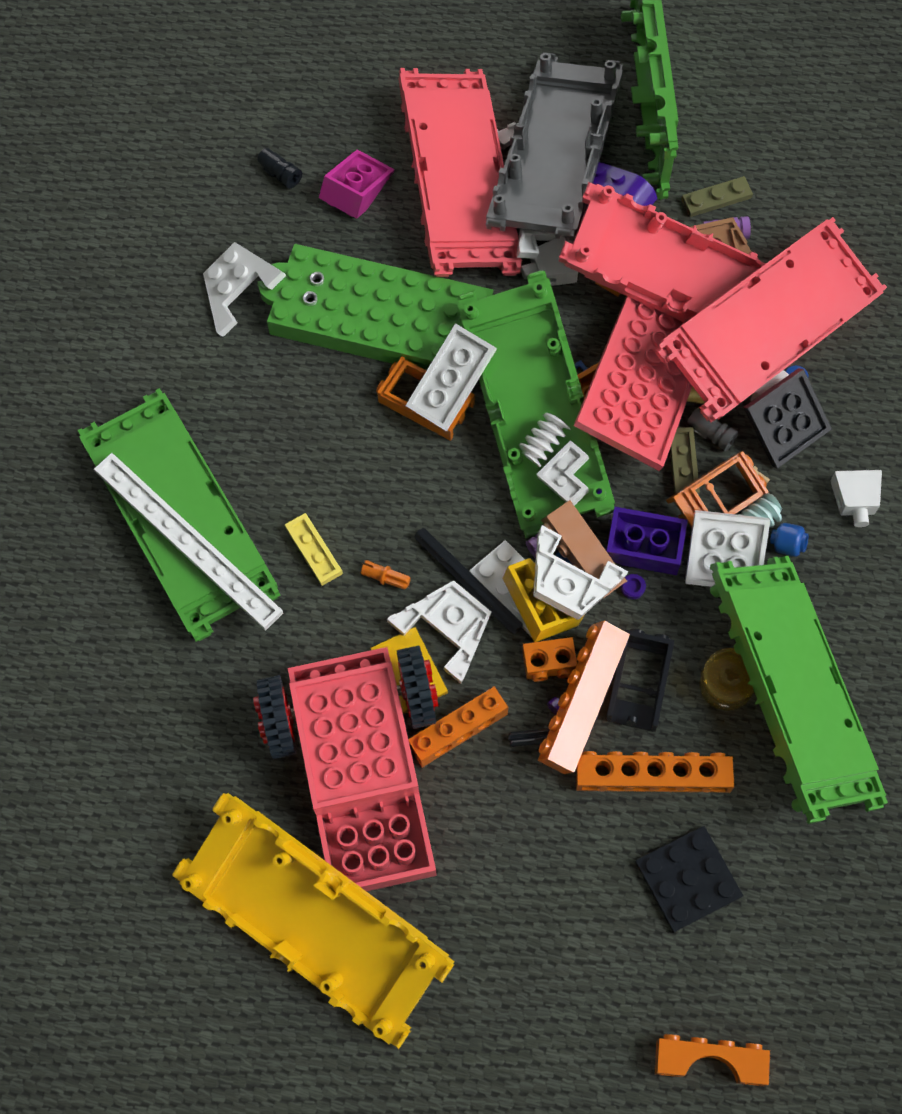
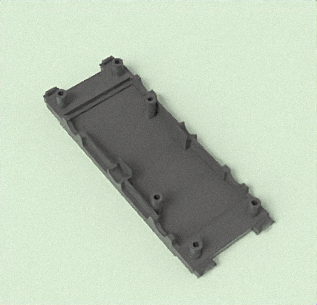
(555, 147)

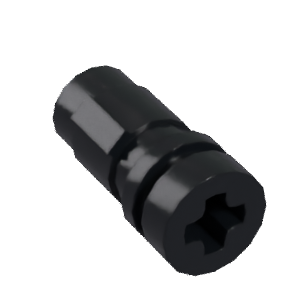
(278, 167)

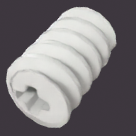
(543, 438)

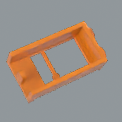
(399, 405)
(689, 501)

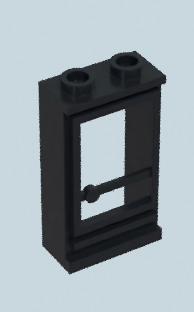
(636, 714)

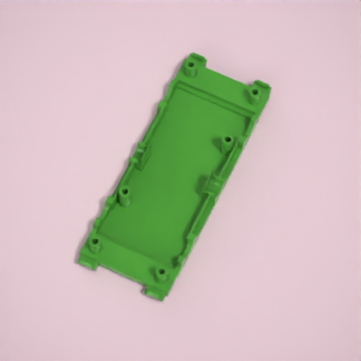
(654, 90)
(523, 381)
(167, 460)
(798, 687)

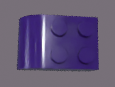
(625, 183)
(646, 540)

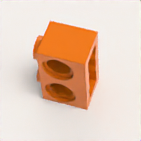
(547, 652)

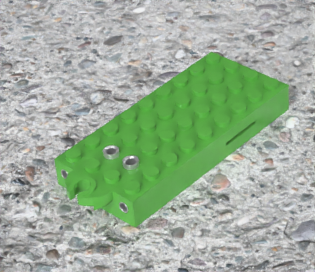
(364, 306)

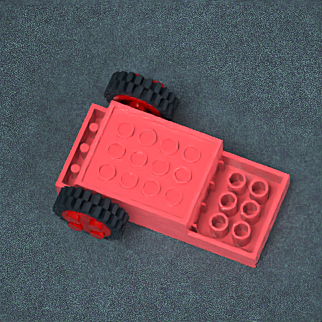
(358, 758)

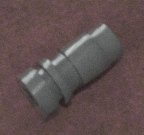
(716, 431)

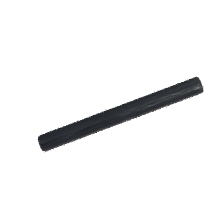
(468, 580)

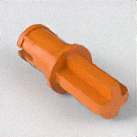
(385, 575)

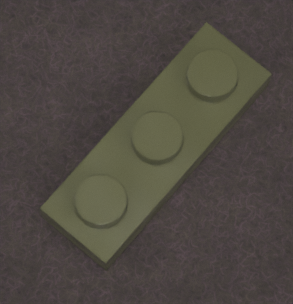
(717, 196)
(683, 459)

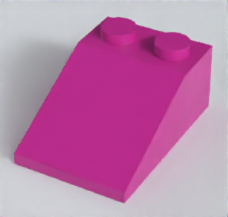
(355, 183)

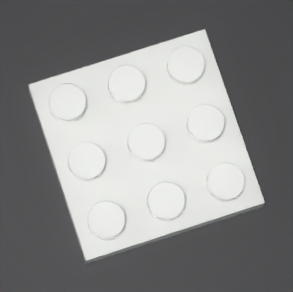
(724, 539)

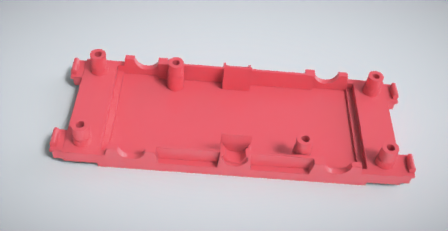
(456, 170)
(653, 255)
(770, 319)

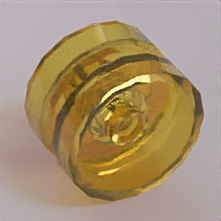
(717, 689)

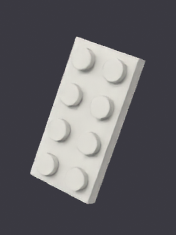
(451, 377)
(491, 571)

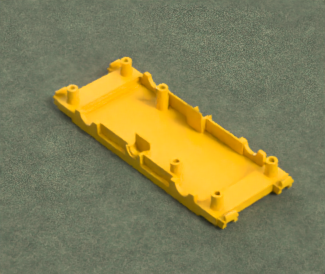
(313, 919)

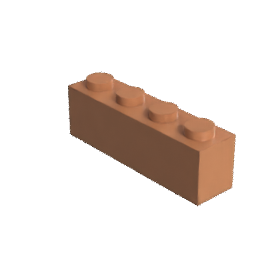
(578, 541)

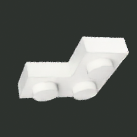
(559, 473)

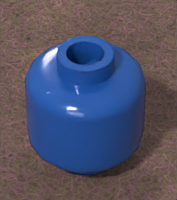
(789, 539)

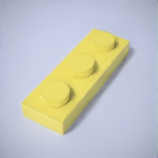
(313, 549)

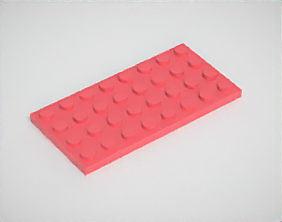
(634, 395)

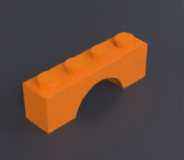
(747, 1064)

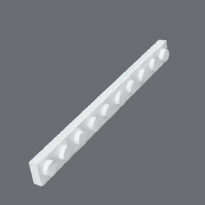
(189, 541)

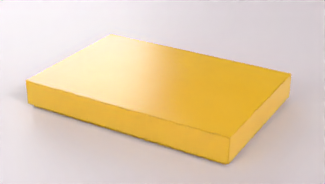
(410, 639)

